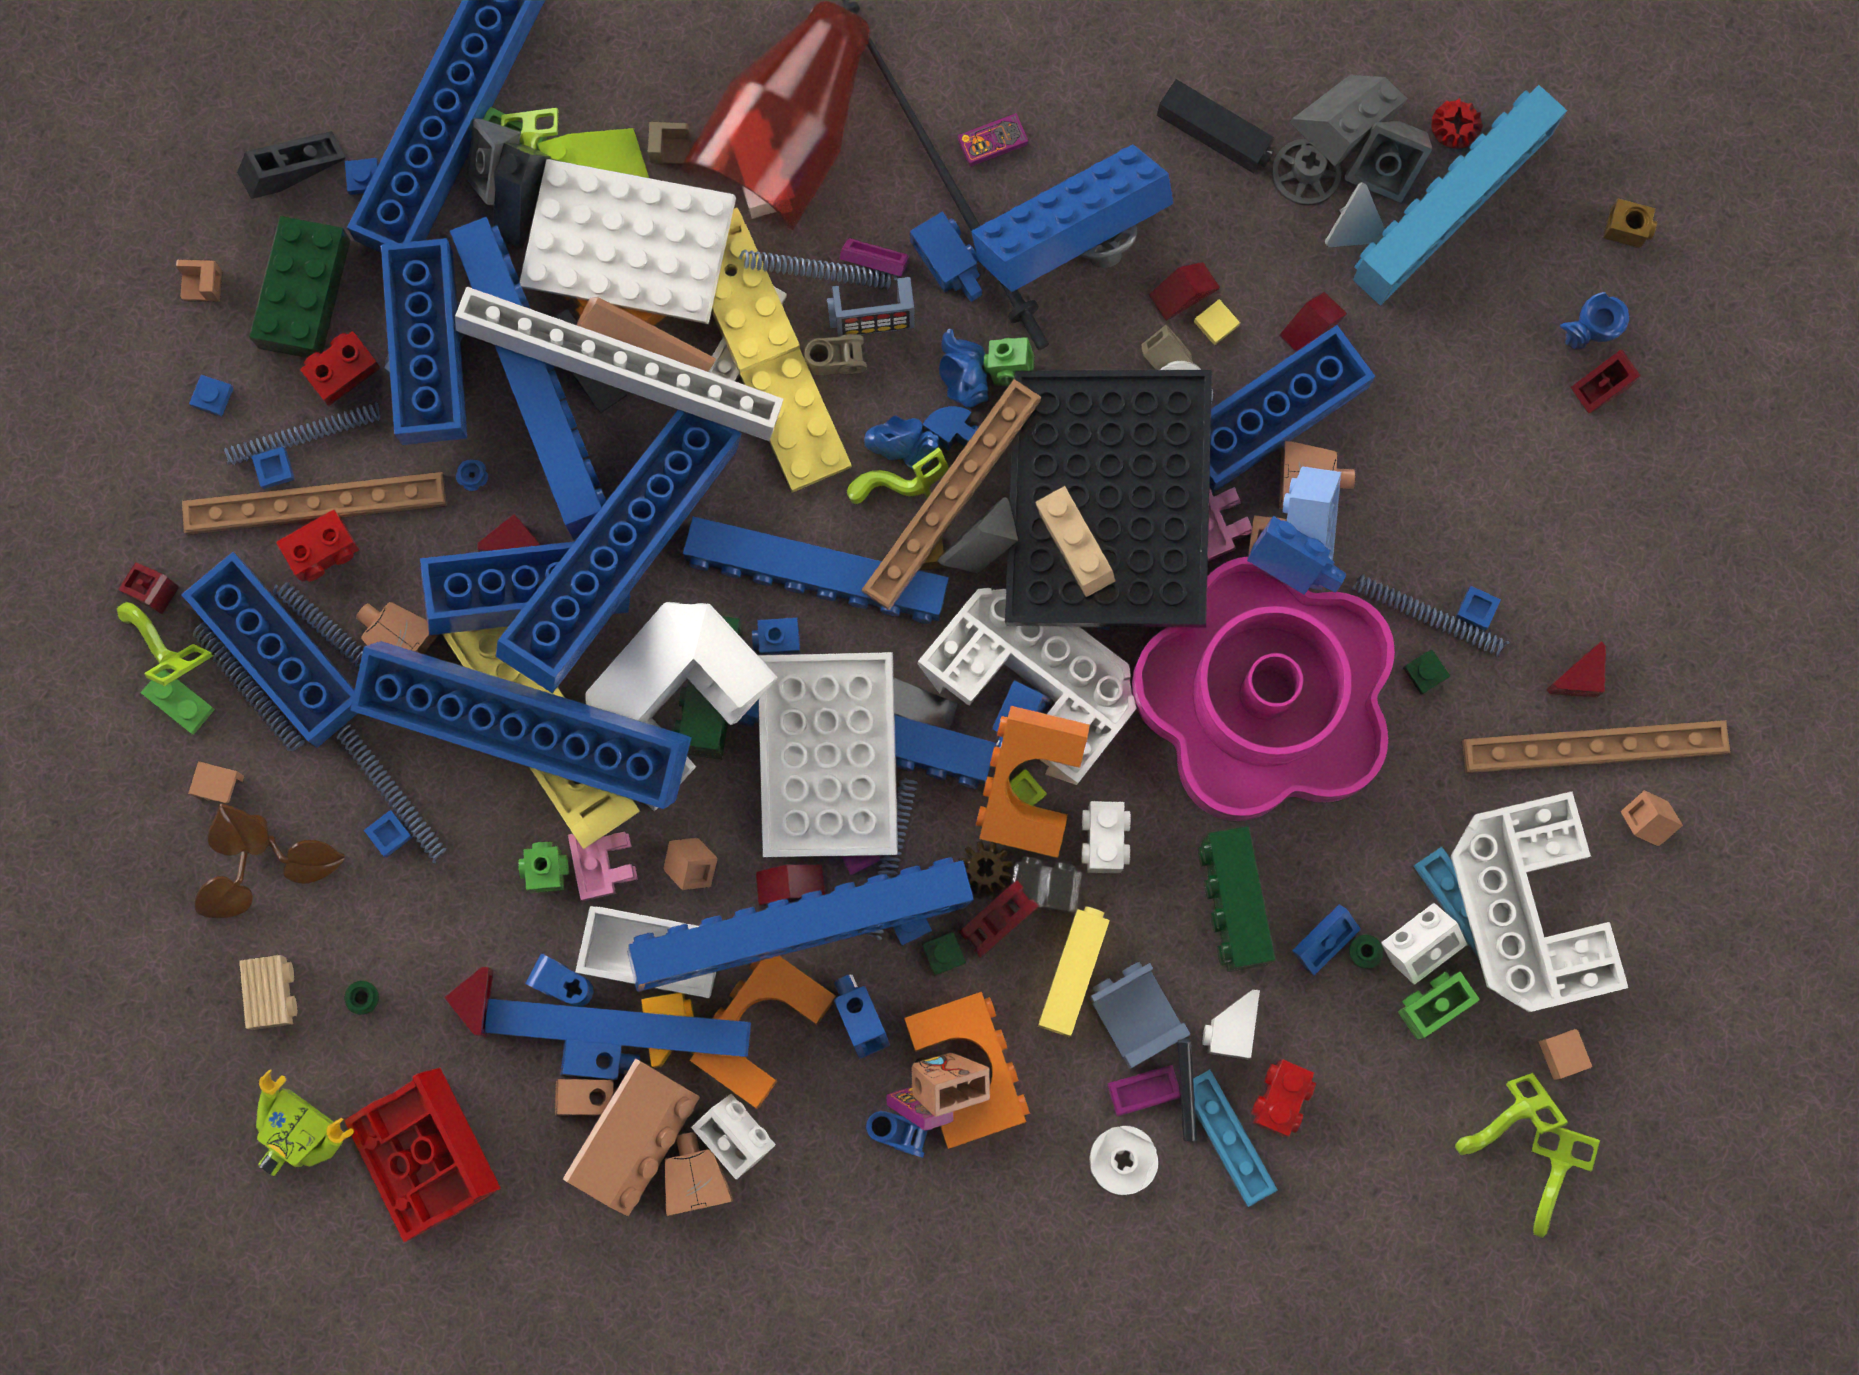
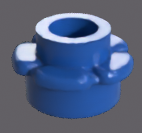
(468, 467)

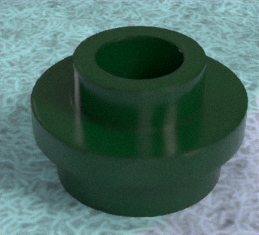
(1356, 955)
(352, 992)

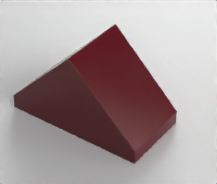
(1183, 289)
(1312, 321)
(1606, 381)
(507, 536)
(149, 587)
(1585, 677)
(788, 882)
(471, 1000)

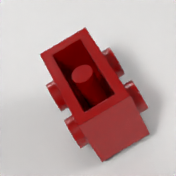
(342, 371)
(318, 546)
(1283, 1098)

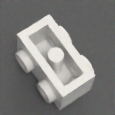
(1105, 844)
(1420, 943)
(733, 1136)

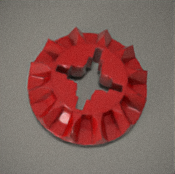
(1446, 132)

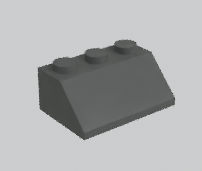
(1346, 114)

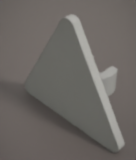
(1358, 221)

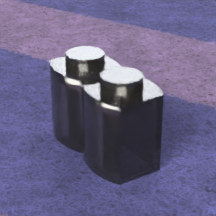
(1050, 887)

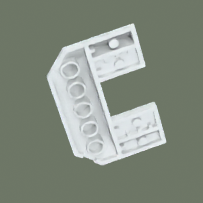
(680, 645)
(1060, 661)
(1503, 915)

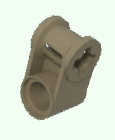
(838, 355)

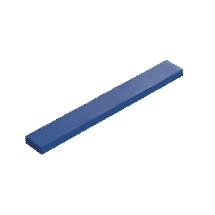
(618, 1027)

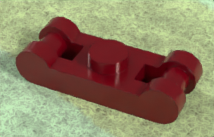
(998, 919)

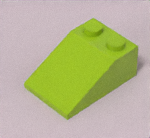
(603, 150)

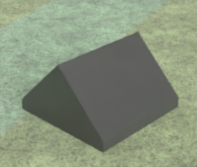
(484, 155)
(983, 540)

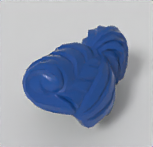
(1599, 320)
(963, 370)
(901, 440)

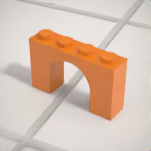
(1028, 737)
(770, 980)
(971, 1021)

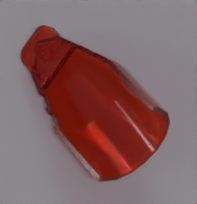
(787, 112)

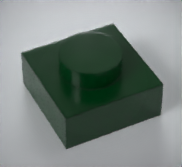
(1426, 672)
(944, 953)

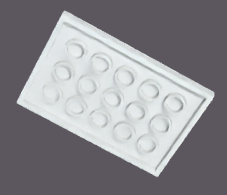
(627, 241)
(828, 756)

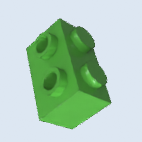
(1438, 1005)

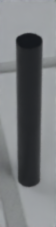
(1187, 1090)

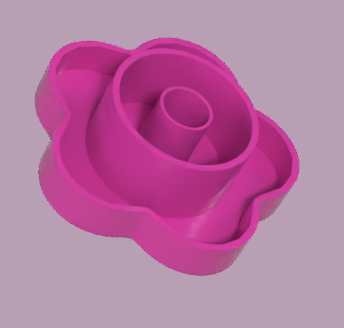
(1269, 694)

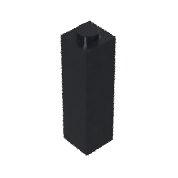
(1216, 126)

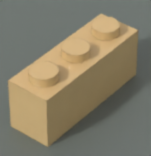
(1075, 541)

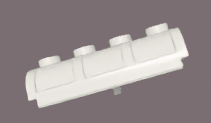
(606, 948)

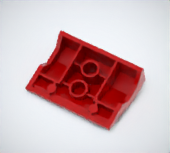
(422, 1154)

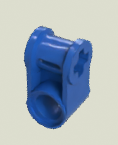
(555, 980)
(900, 1134)

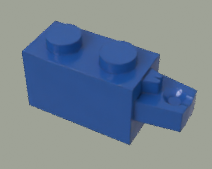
(947, 256)
(1295, 558)

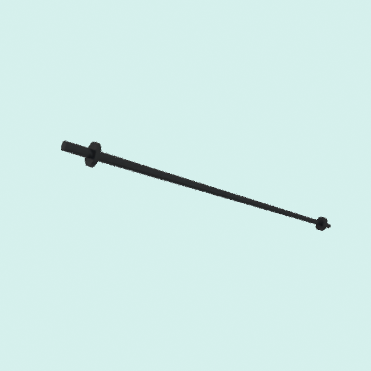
(1022, 310)

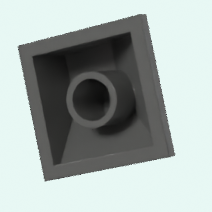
(1390, 159)

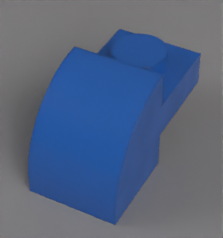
(950, 426)

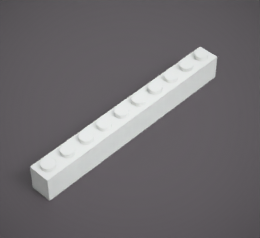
(617, 363)

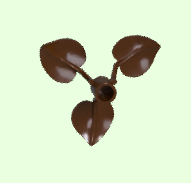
(243, 833)

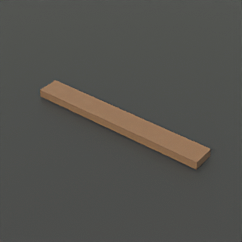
(951, 494)
(313, 502)
(1595, 746)

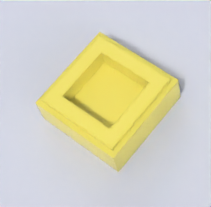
(1216, 322)

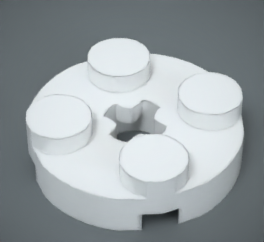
(1141, 1153)

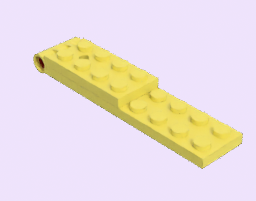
(772, 362)
(584, 808)

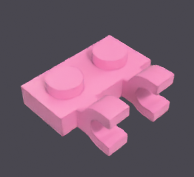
(1222, 536)
(593, 866)

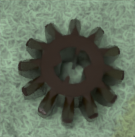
(996, 870)

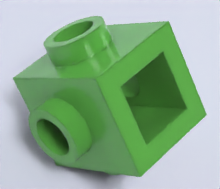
(1007, 357)
(552, 876)

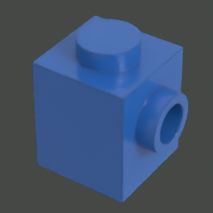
(777, 637)

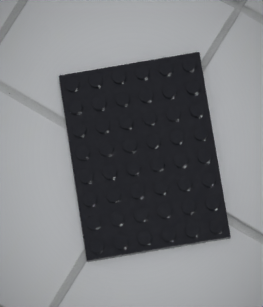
(1139, 474)

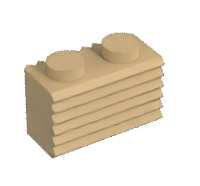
(267, 992)

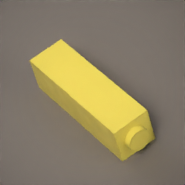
(1074, 971)

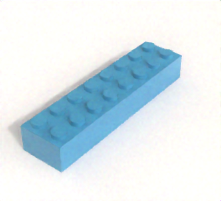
(1458, 194)

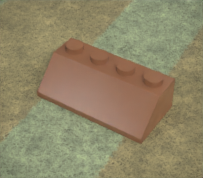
(620, 325)
(631, 1138)

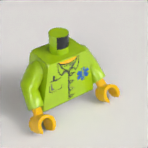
(293, 1128)

